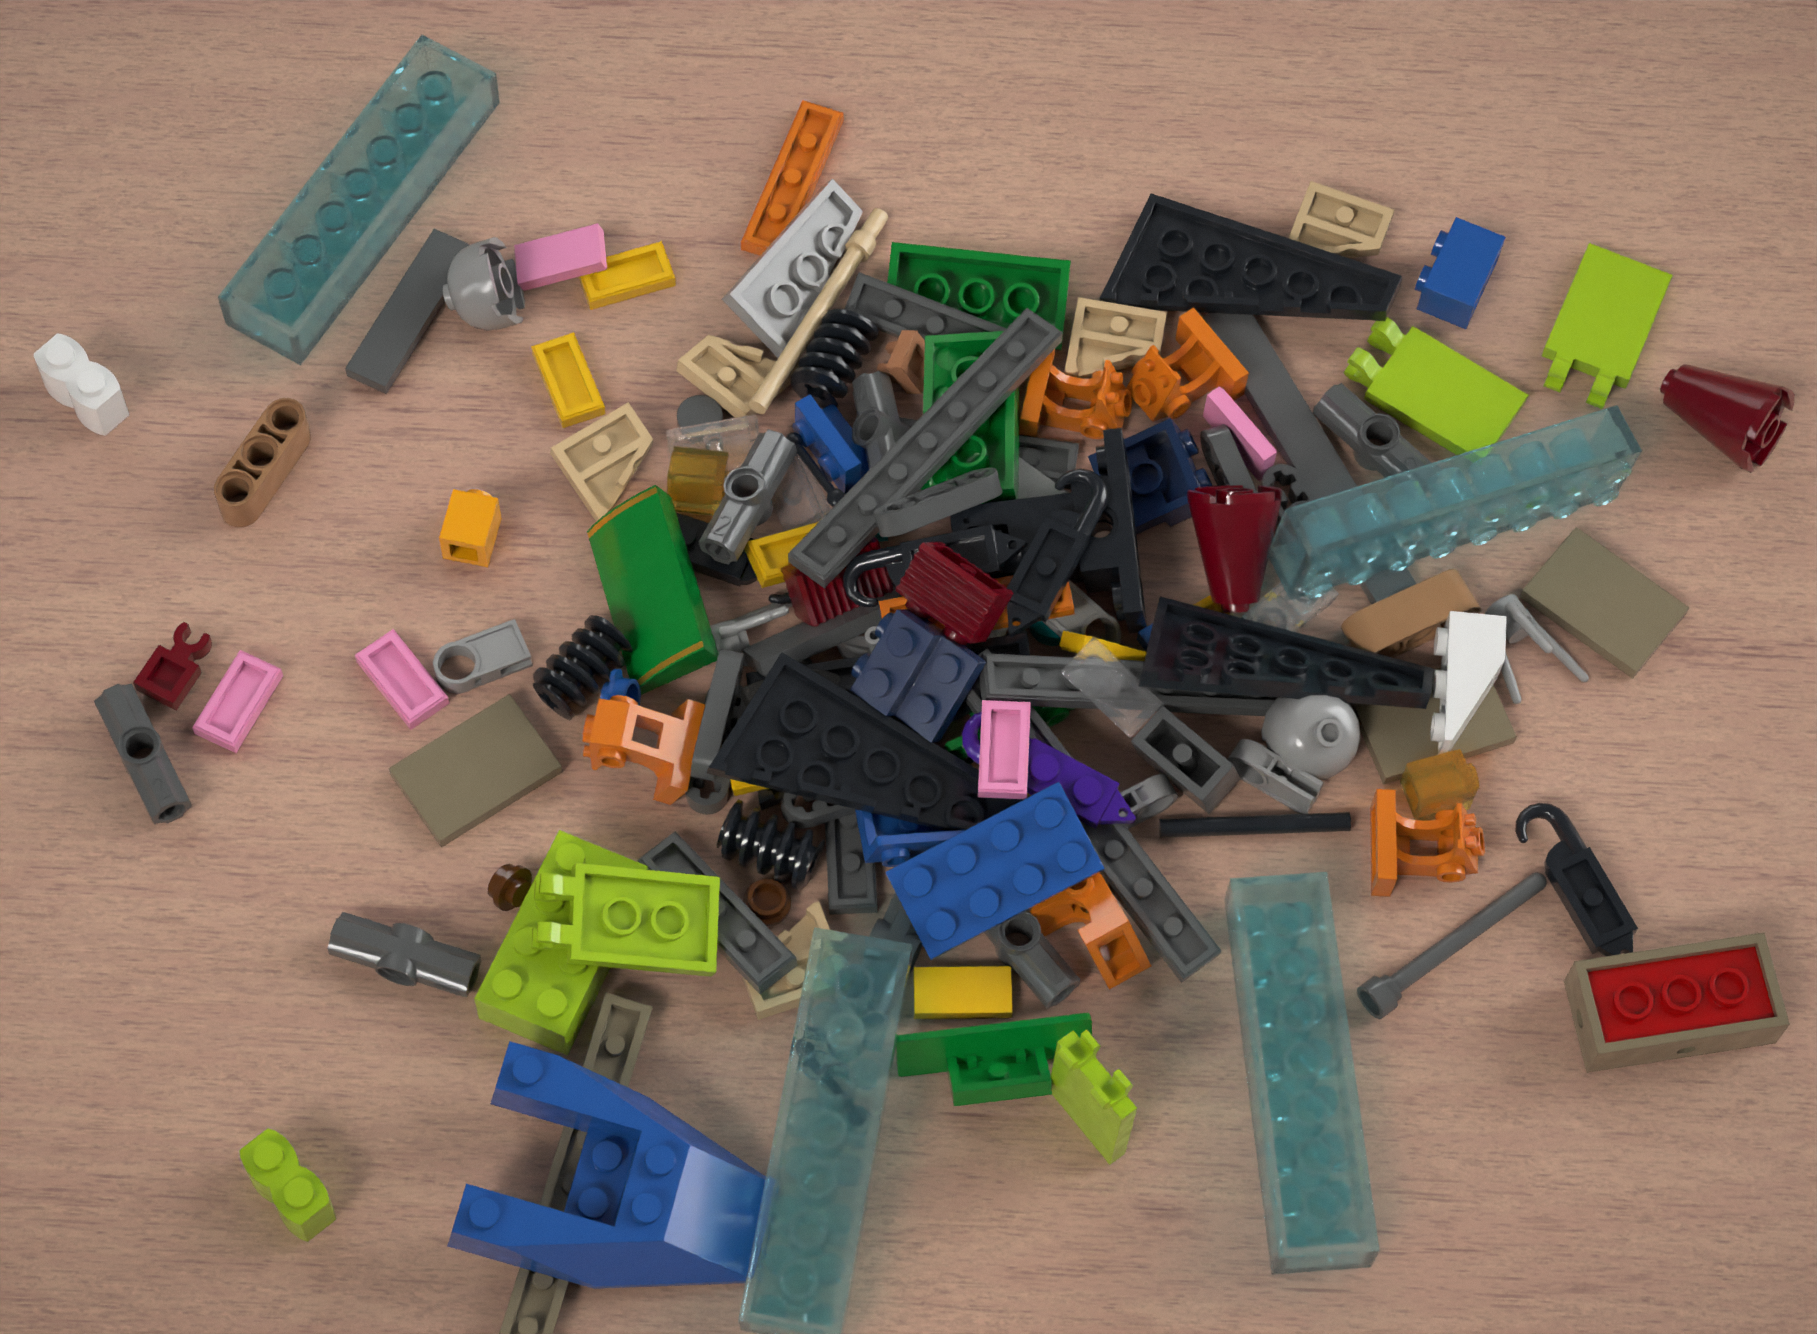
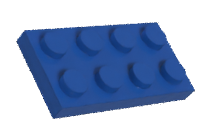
(995, 870)

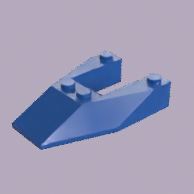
(646, 1196)

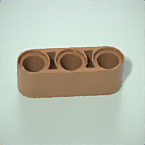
(262, 442)
(1410, 615)

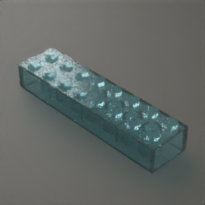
(359, 199)
(1453, 503)
(1300, 1074)
(826, 1135)

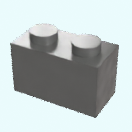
(1185, 759)

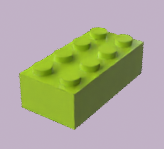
(537, 989)

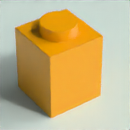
(470, 527)

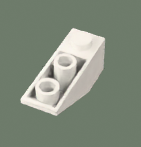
(1470, 664)

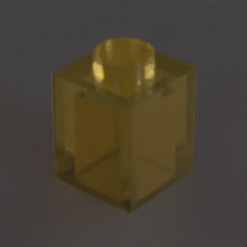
(697, 479)
(1439, 784)

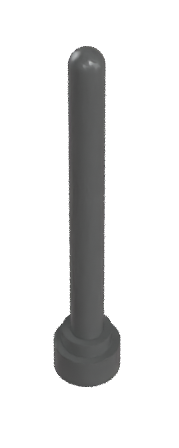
(1382, 993)

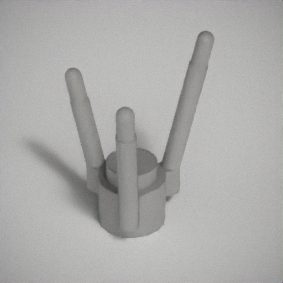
(1518, 626)
(732, 634)

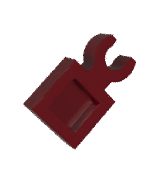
(172, 672)

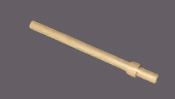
(858, 250)

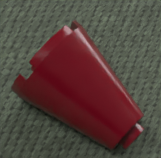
(1729, 411)
(1234, 540)

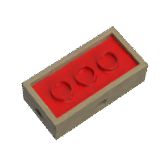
(1675, 1002)

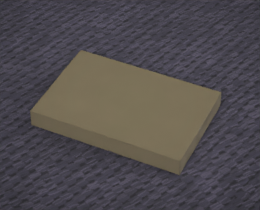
(1604, 602)
(1403, 733)
(475, 770)

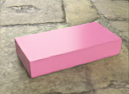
(560, 257)
(1252, 444)
(402, 679)
(237, 701)
(1004, 749)

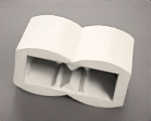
(81, 384)

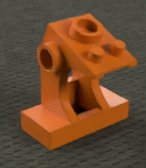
(1201, 359)
(1049, 387)
(611, 741)
(1390, 836)
(1106, 931)

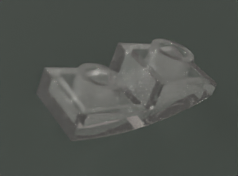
(1292, 615)

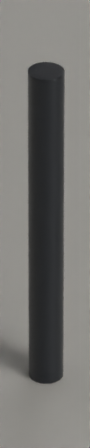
(1254, 825)

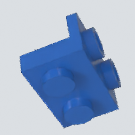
(831, 442)
(896, 840)

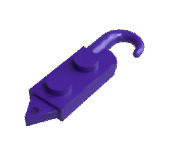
(1089, 792)

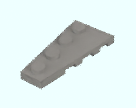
(794, 267)

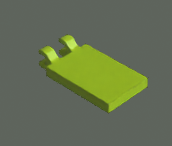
(1604, 321)
(1435, 389)
(633, 919)
(1092, 1096)

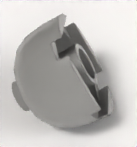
(484, 286)
(1313, 733)

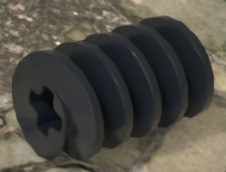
(833, 356)
(579, 664)
(769, 846)

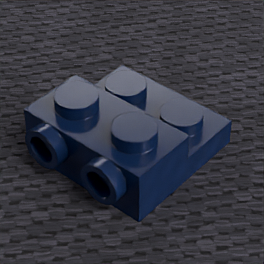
(1161, 474)
(916, 673)

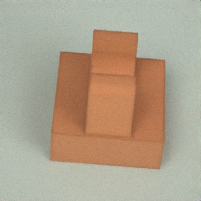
(906, 361)

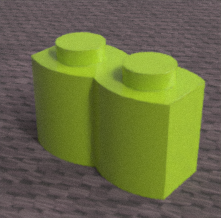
(291, 1187)

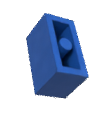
(1459, 273)

